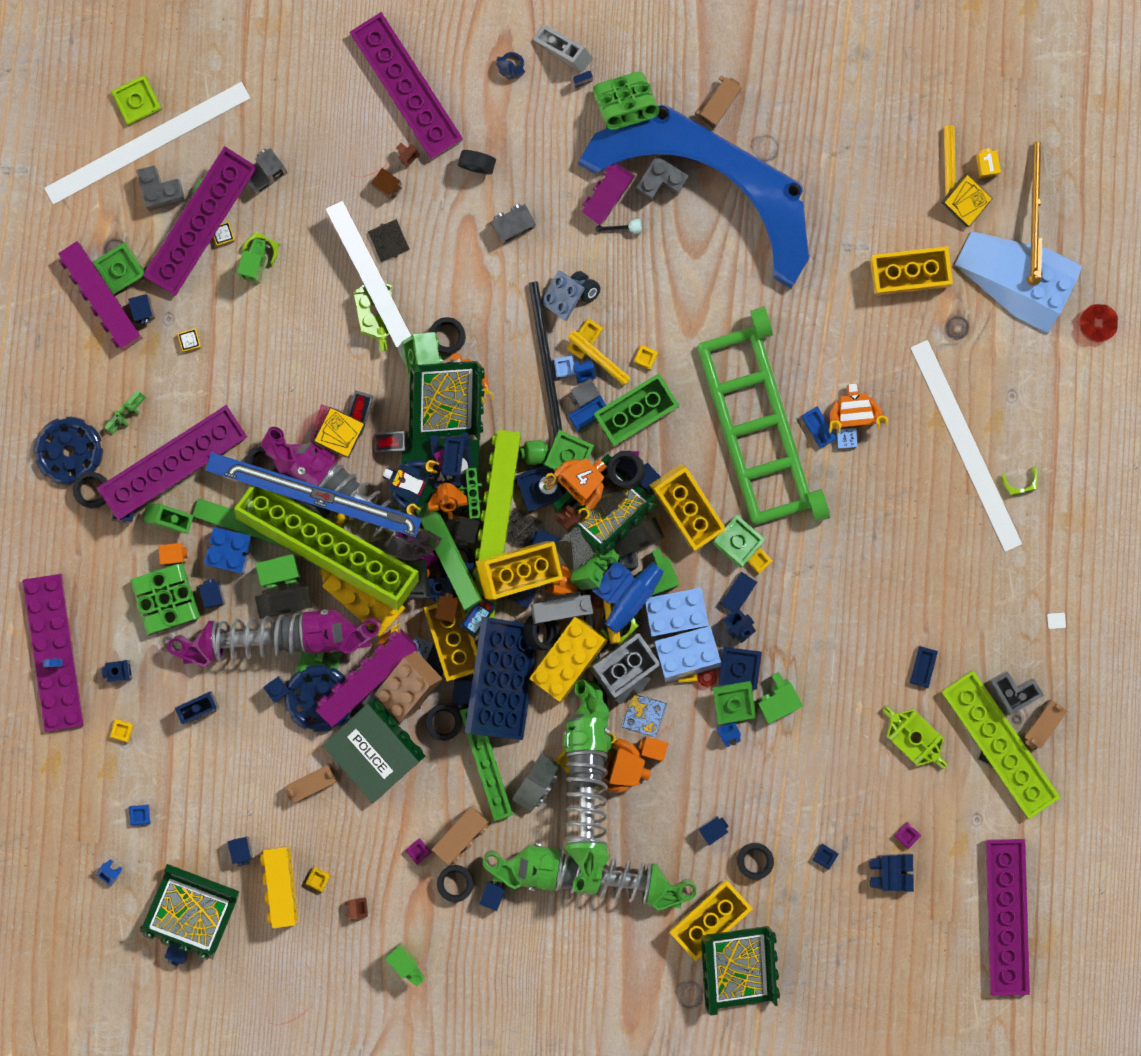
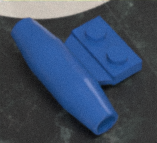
(626, 592)

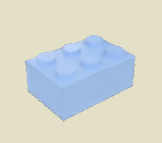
(676, 612)
(687, 654)

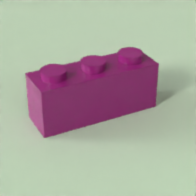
(607, 193)

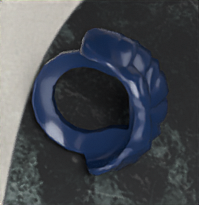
(507, 68)

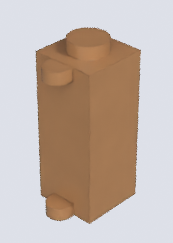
(720, 101)
(1044, 724)
(311, 783)

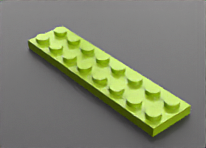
(1000, 744)

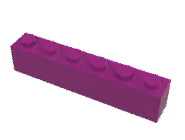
(100, 296)
(365, 678)

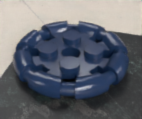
(57, 447)
(306, 697)

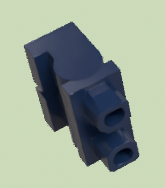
(890, 873)

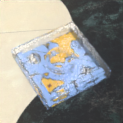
(644, 715)

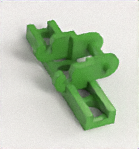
(118, 419)
(472, 487)

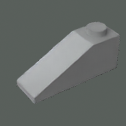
(563, 48)
(561, 609)

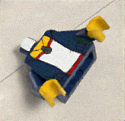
(409, 483)

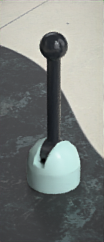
(634, 227)

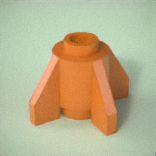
(446, 498)
(562, 586)

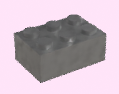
(624, 666)

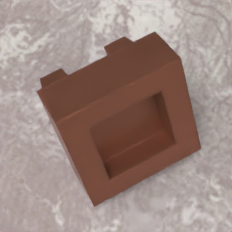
(408, 154)
(568, 518)
(358, 908)

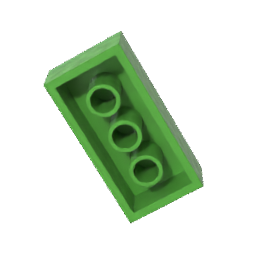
(636, 410)

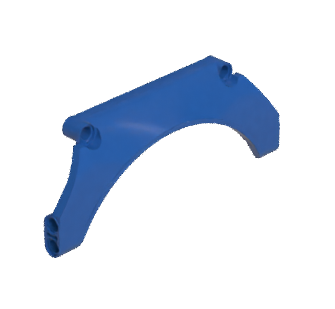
(761, 182)

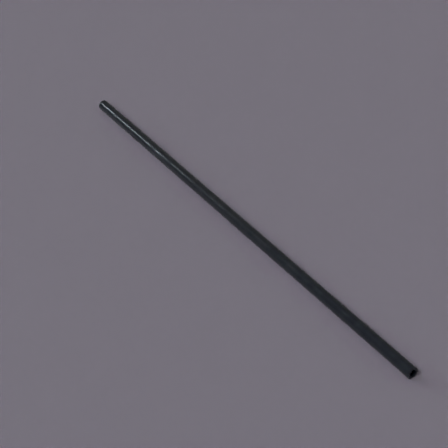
(553, 404)

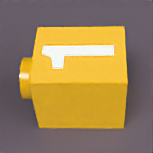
(988, 163)

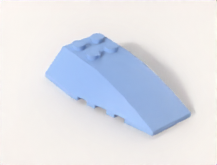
(1002, 270)

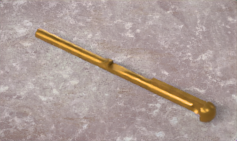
(1036, 242)

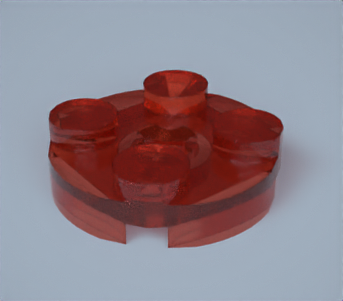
(1098, 312)

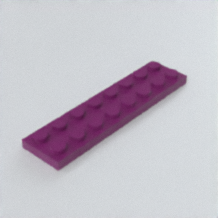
(406, 85)
(199, 220)
(171, 462)
(53, 640)
(1007, 917)

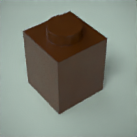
(387, 184)
(446, 608)

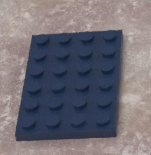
(500, 680)

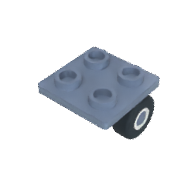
(566, 292)

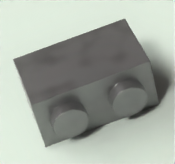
(513, 223)

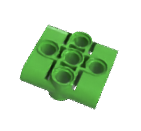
(625, 100)
(146, 584)

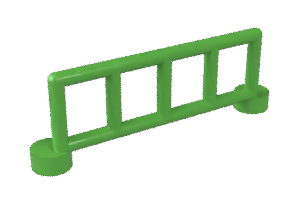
(760, 330)

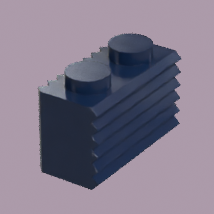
(197, 708)

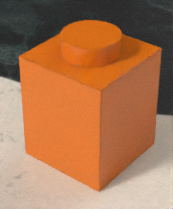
(172, 553)
(653, 748)

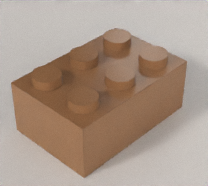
(408, 686)
(461, 836)

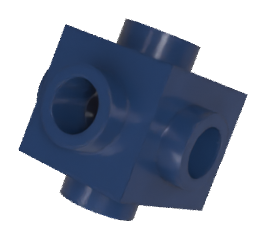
(437, 580)
(739, 625)

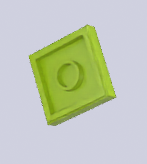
(136, 100)

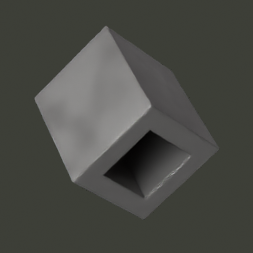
(584, 393)

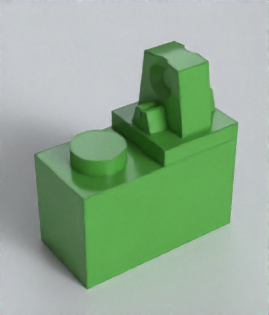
(253, 262)
(168, 518)
(591, 574)
(669, 577)
(782, 702)
(405, 964)

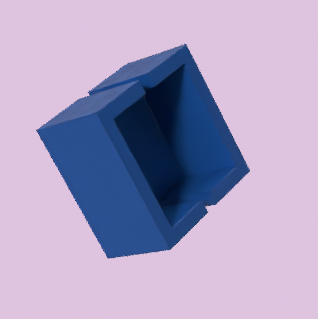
(228, 550)

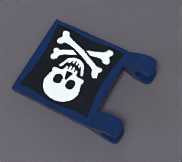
(466, 463)

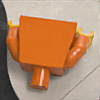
(624, 767)

